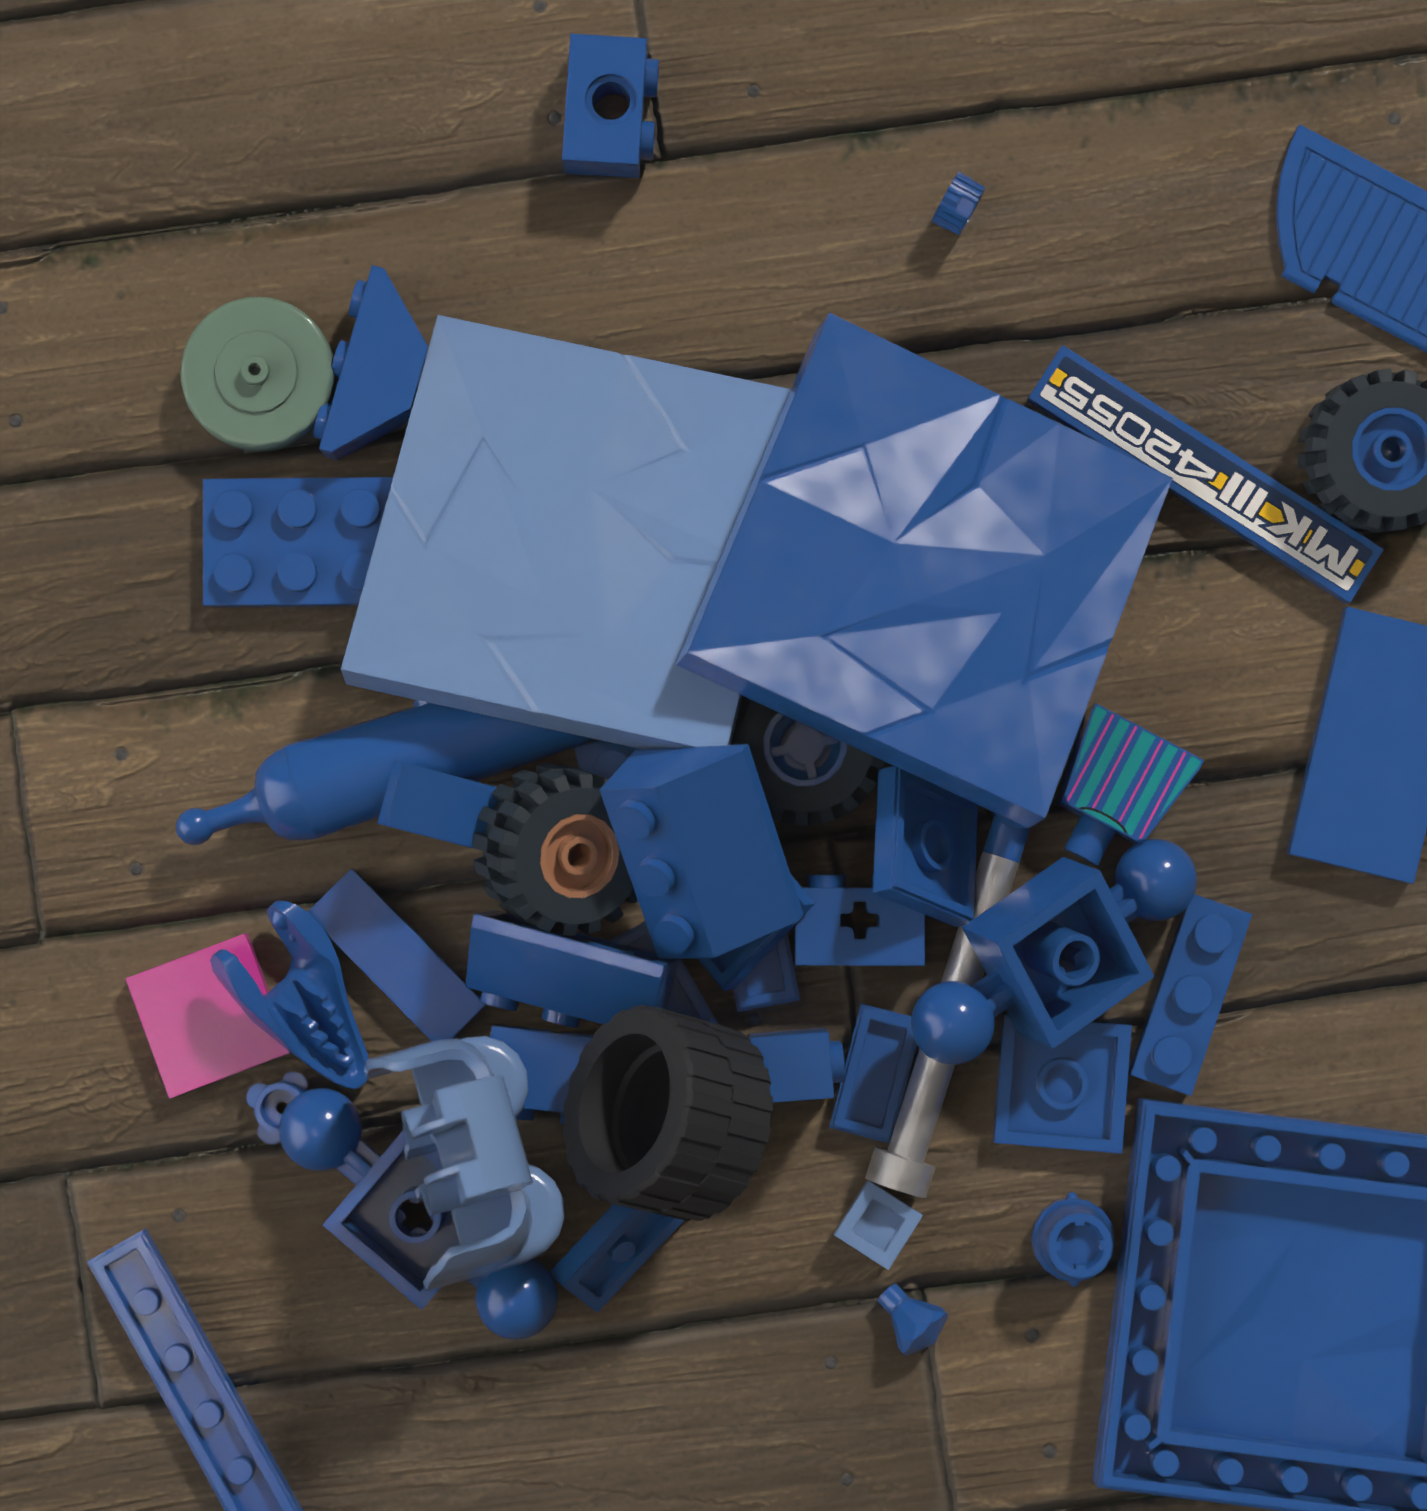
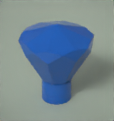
(914, 1321)

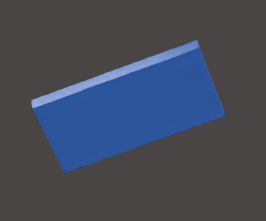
(1368, 753)

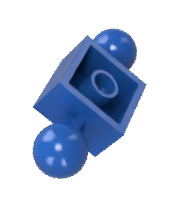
(1056, 952)
(324, 1133)

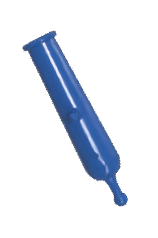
(344, 773)

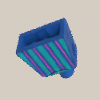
(1120, 782)

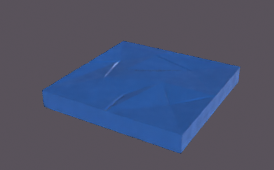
(927, 572)
(1269, 1314)

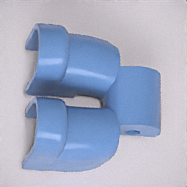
(468, 1115)

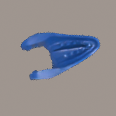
(309, 1006)

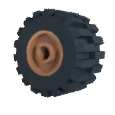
(553, 851)

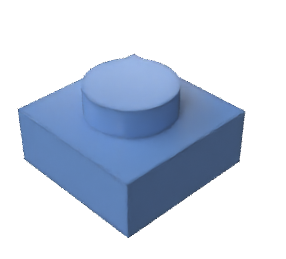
(877, 1224)

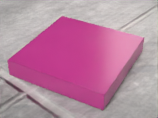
(196, 1024)

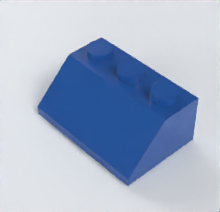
(700, 849)
(560, 973)

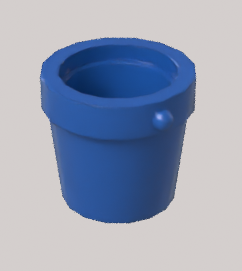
(1073, 1239)

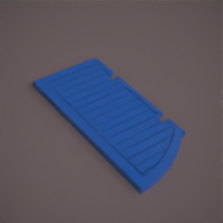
(1356, 230)

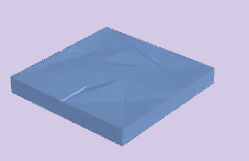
(559, 537)

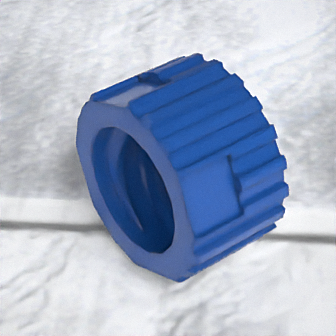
(958, 203)

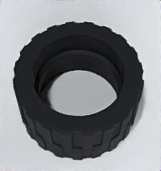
(667, 1114)

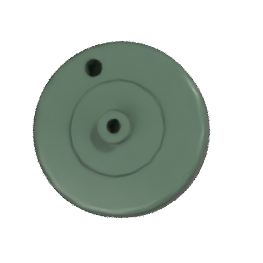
(257, 373)

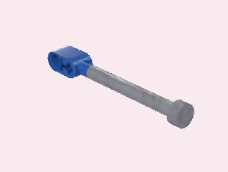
(903, 1163)

